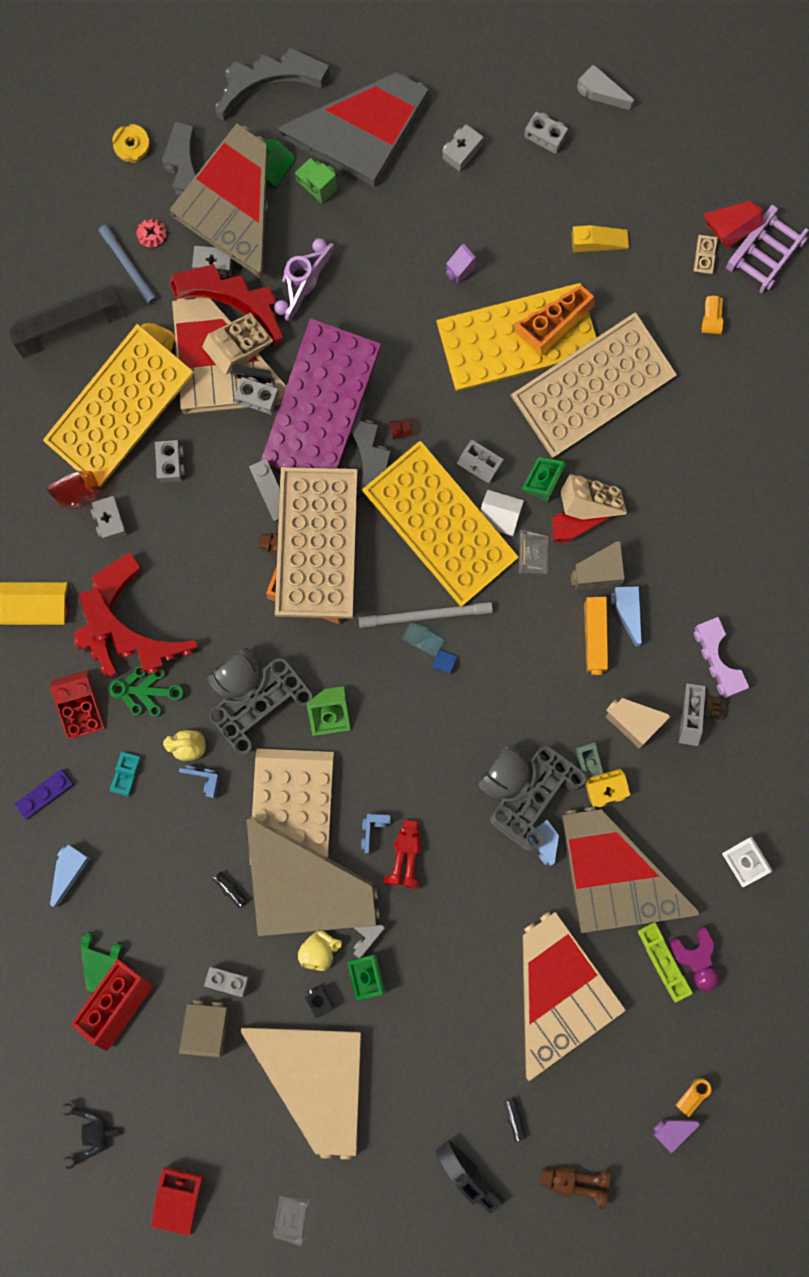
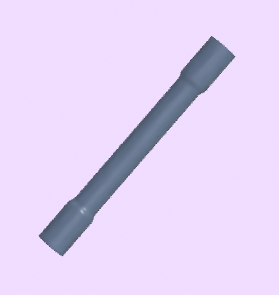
(111, 240)

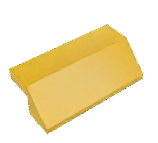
(33, 603)

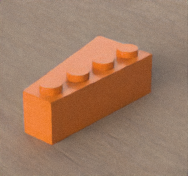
(553, 321)

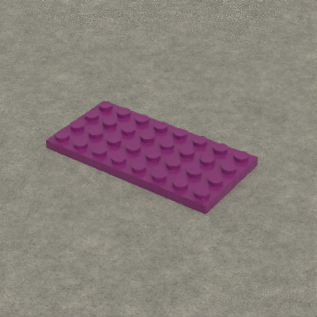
(321, 398)

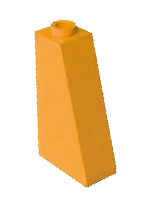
(596, 634)

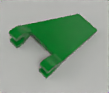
(96, 963)

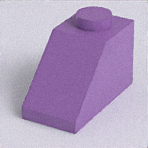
(460, 264)
(674, 1132)

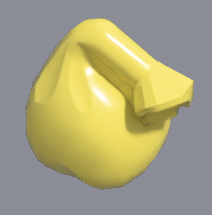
(186, 745)
(317, 951)

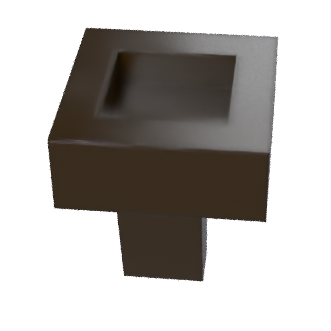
(714, 708)

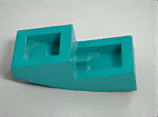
(125, 774)

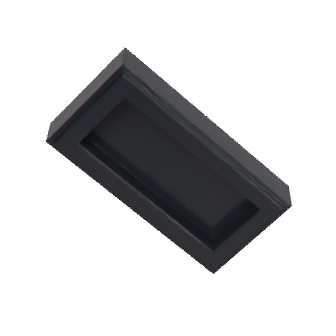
(259, 374)

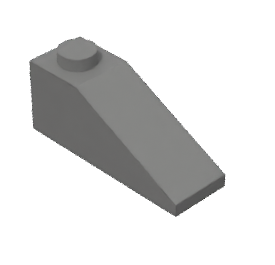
(602, 89)
(268, 486)
(692, 714)

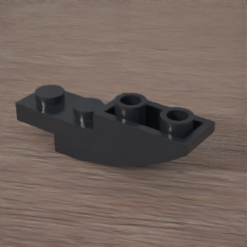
(464, 1176)

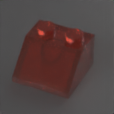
(74, 489)

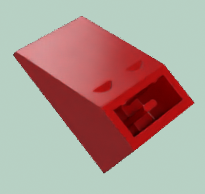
(77, 704)
(176, 1200)

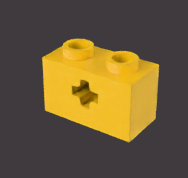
(597, 786)

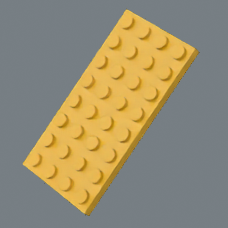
(486, 349)
(118, 405)
(440, 523)

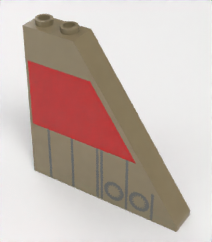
(229, 199)
(613, 878)

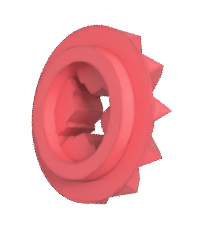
(152, 240)

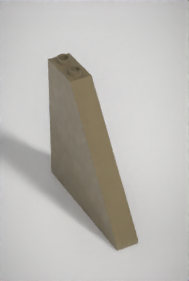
(303, 888)

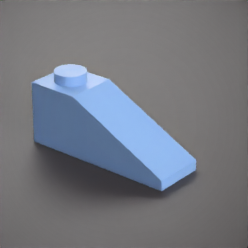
(628, 609)
(67, 870)

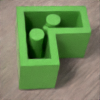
(317, 179)

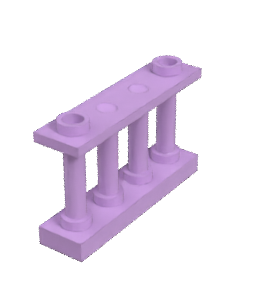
(760, 233)

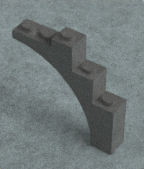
(267, 71)
(179, 156)
(373, 459)

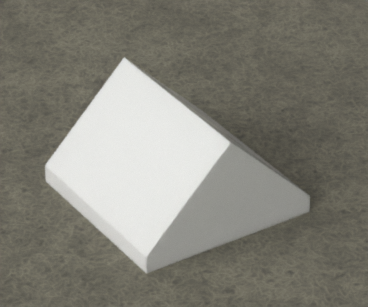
(501, 511)
(747, 862)

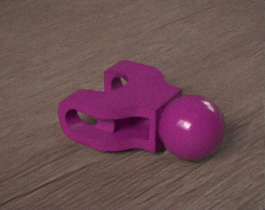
(698, 960)

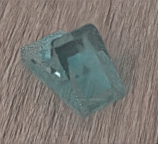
(423, 639)

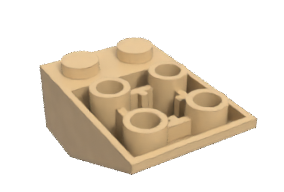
(236, 343)
(591, 499)

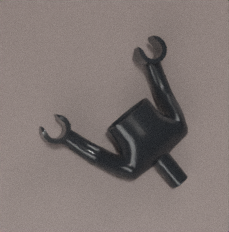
(92, 1134)

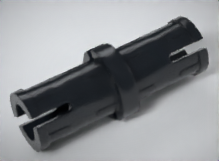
(229, 890)
(514, 1119)

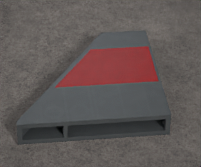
(360, 128)

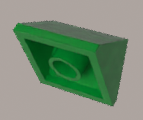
(278, 162)
(544, 478)
(366, 977)

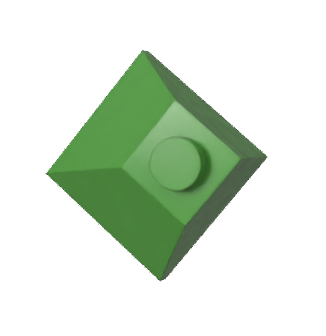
(329, 712)

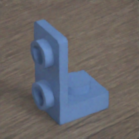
(210, 786)
(379, 821)

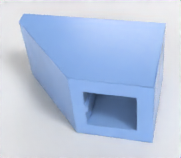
(549, 846)

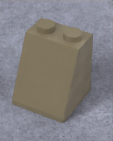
(600, 570)
(204, 1029)

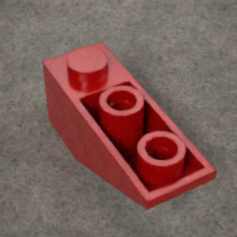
(570, 528)

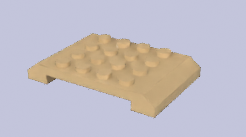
(295, 794)

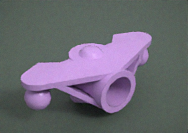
(308, 281)

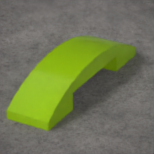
(664, 962)

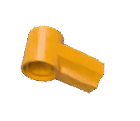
(712, 320)
(692, 1098)

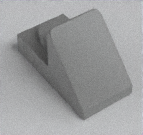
(371, 934)

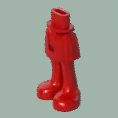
(407, 843)

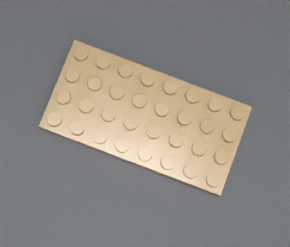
(593, 385)
(316, 543)

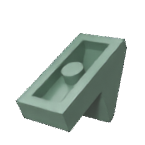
(589, 760)

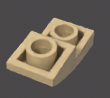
(705, 254)

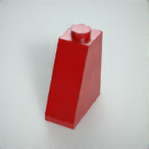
(734, 222)

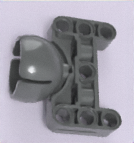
(238, 680)
(516, 784)

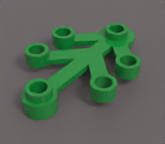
(142, 691)

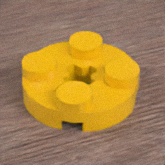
(135, 152)

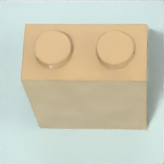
(635, 720)

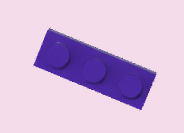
(43, 794)

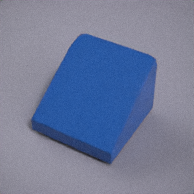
(444, 662)

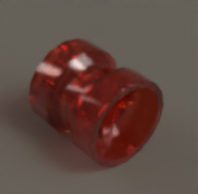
(396, 431)

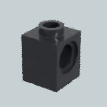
(327, 1005)

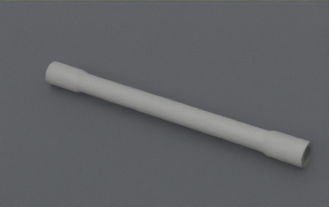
(374, 620)

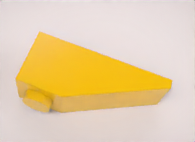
(598, 238)

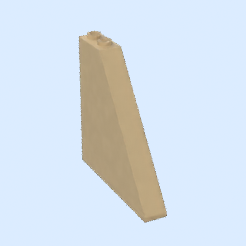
(317, 1082)

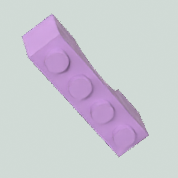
(729, 680)

